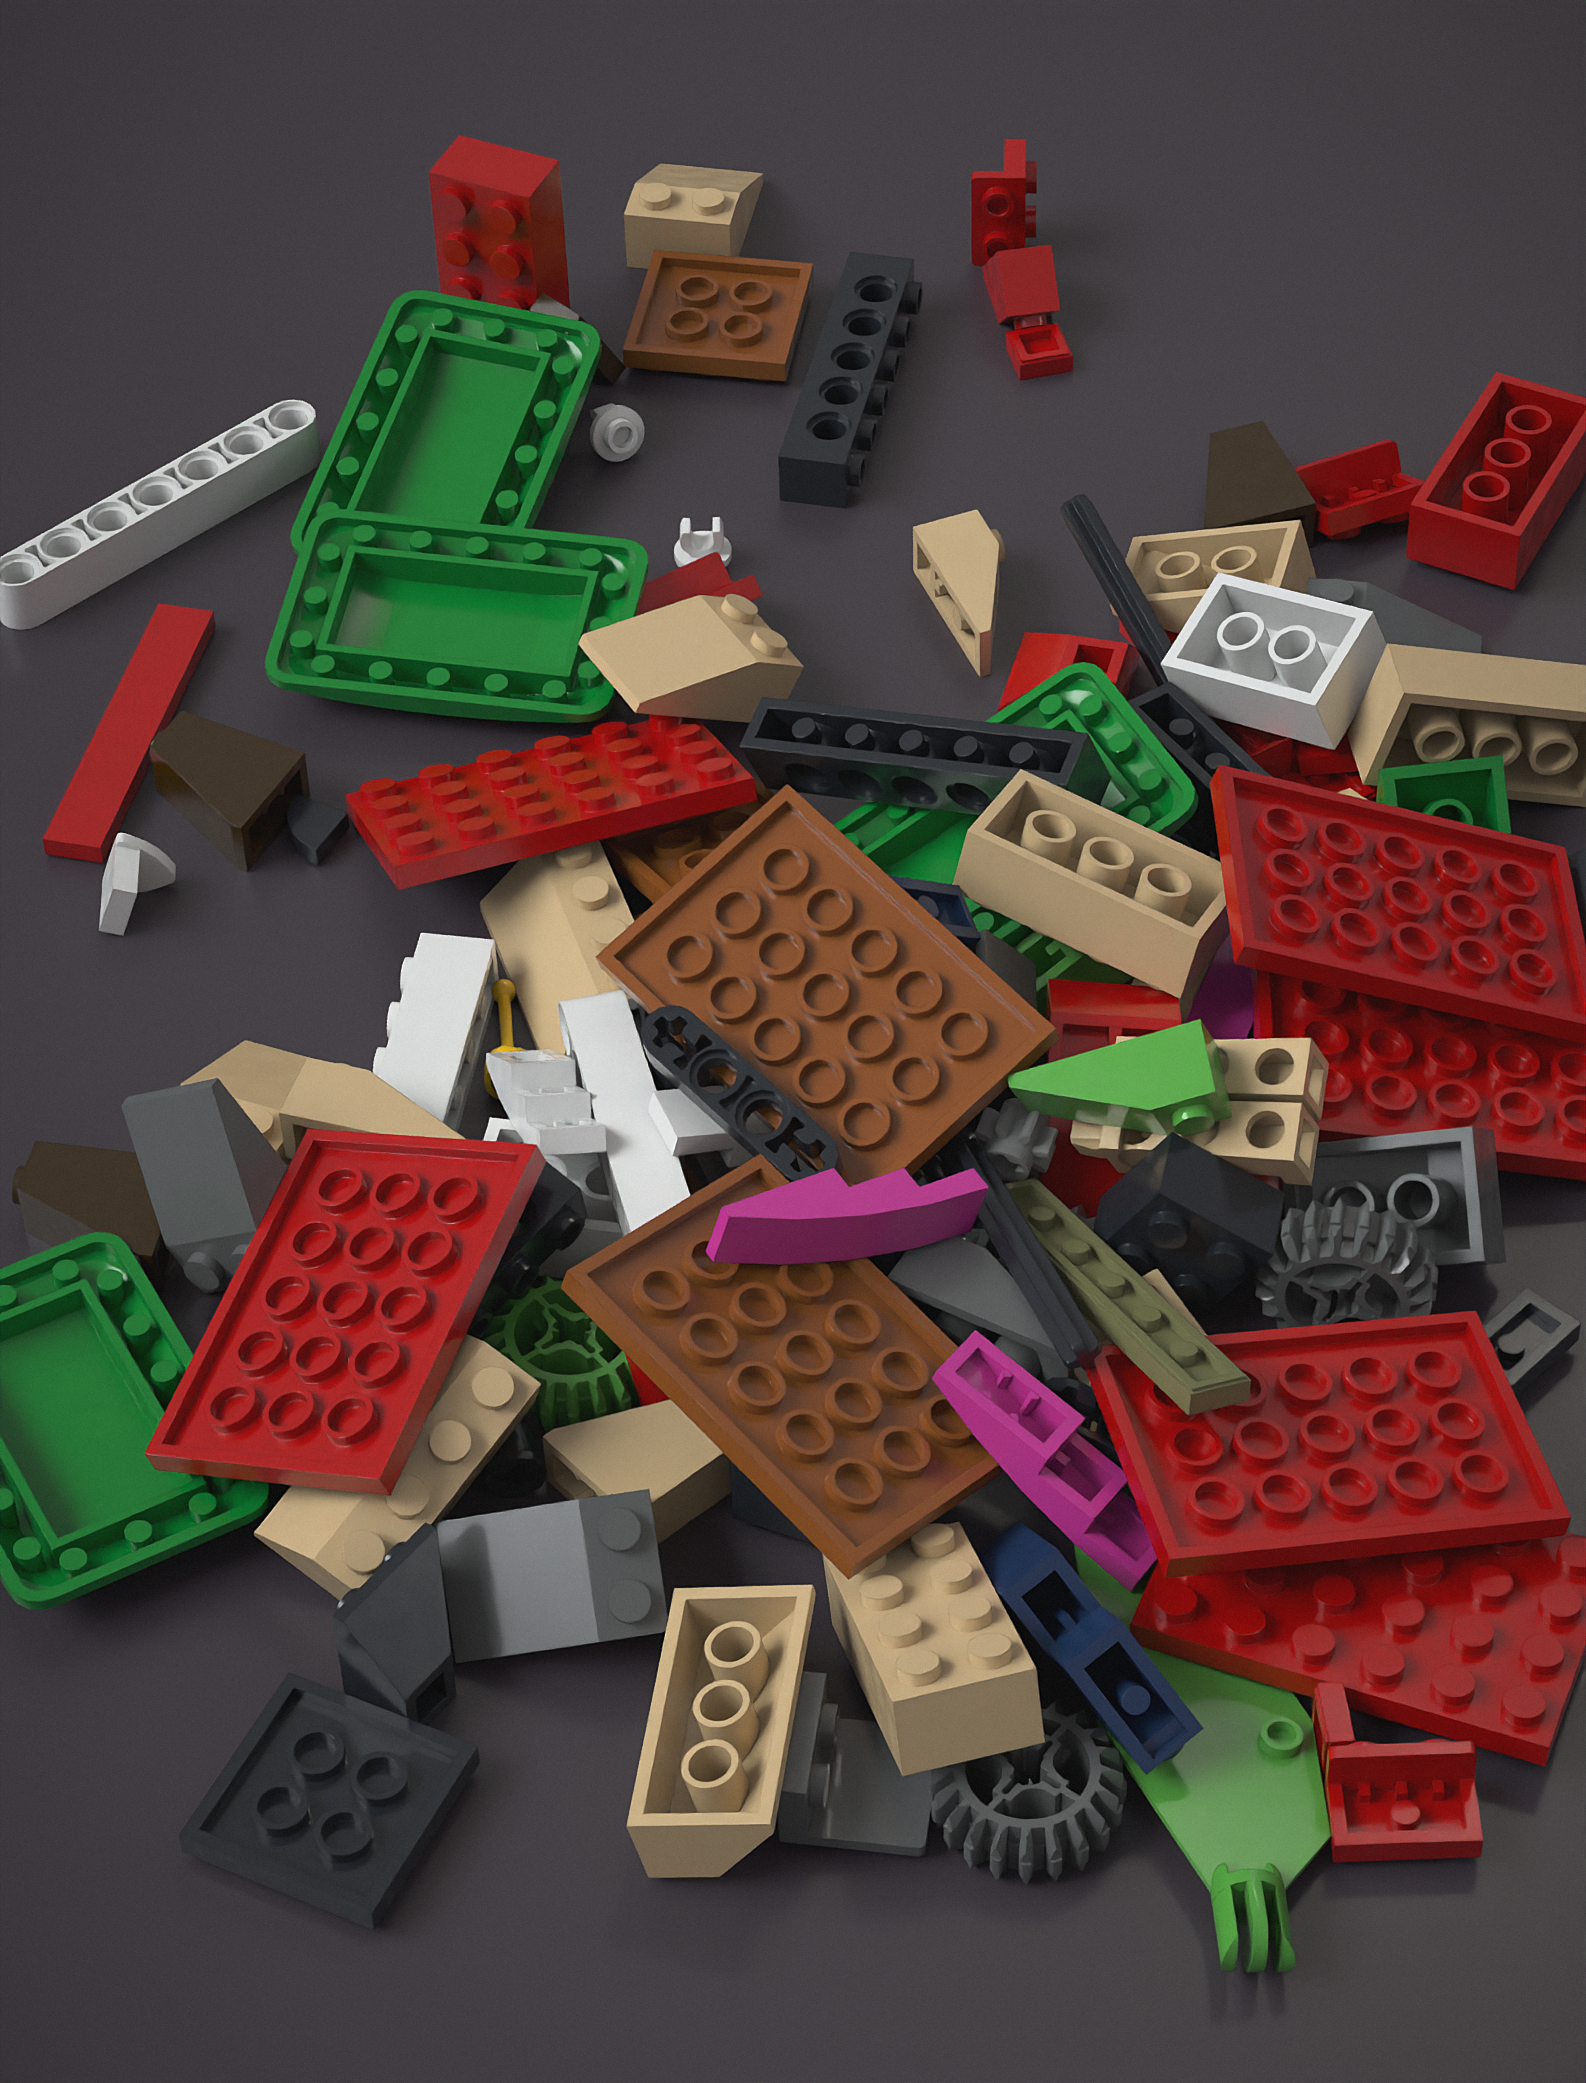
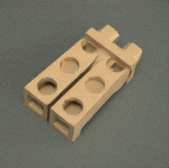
(1273, 1100)

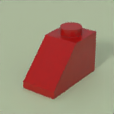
(1023, 286)

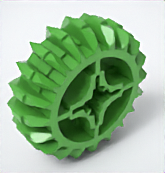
(568, 1357)

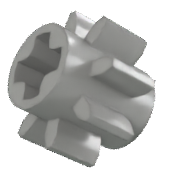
(1016, 1140)

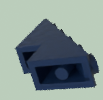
(1088, 1647)

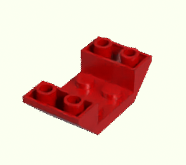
(1088, 1019)

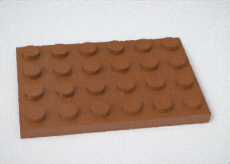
(831, 989)
(793, 1373)

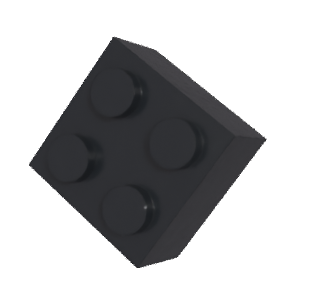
(1191, 1221)

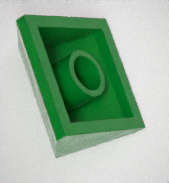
(1454, 790)

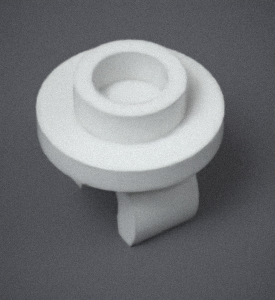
(616, 432)
(701, 543)

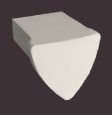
(131, 868)

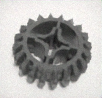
(1346, 1268)
(1033, 1813)

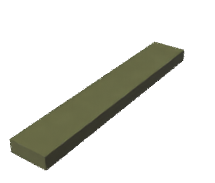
(1130, 1309)

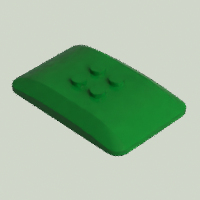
(457, 414)
(453, 616)
(1079, 698)
(80, 1397)

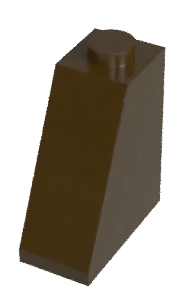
(1254, 482)
(228, 783)
(91, 1190)

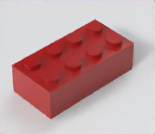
(499, 224)
(1501, 482)

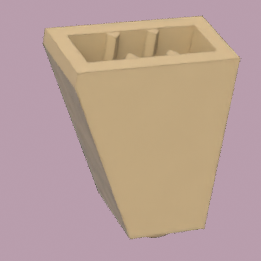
(637, 1451)

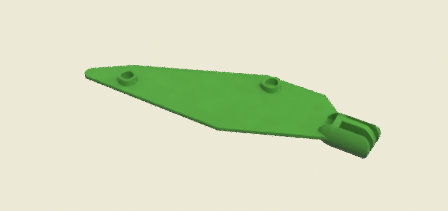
(1237, 1795)

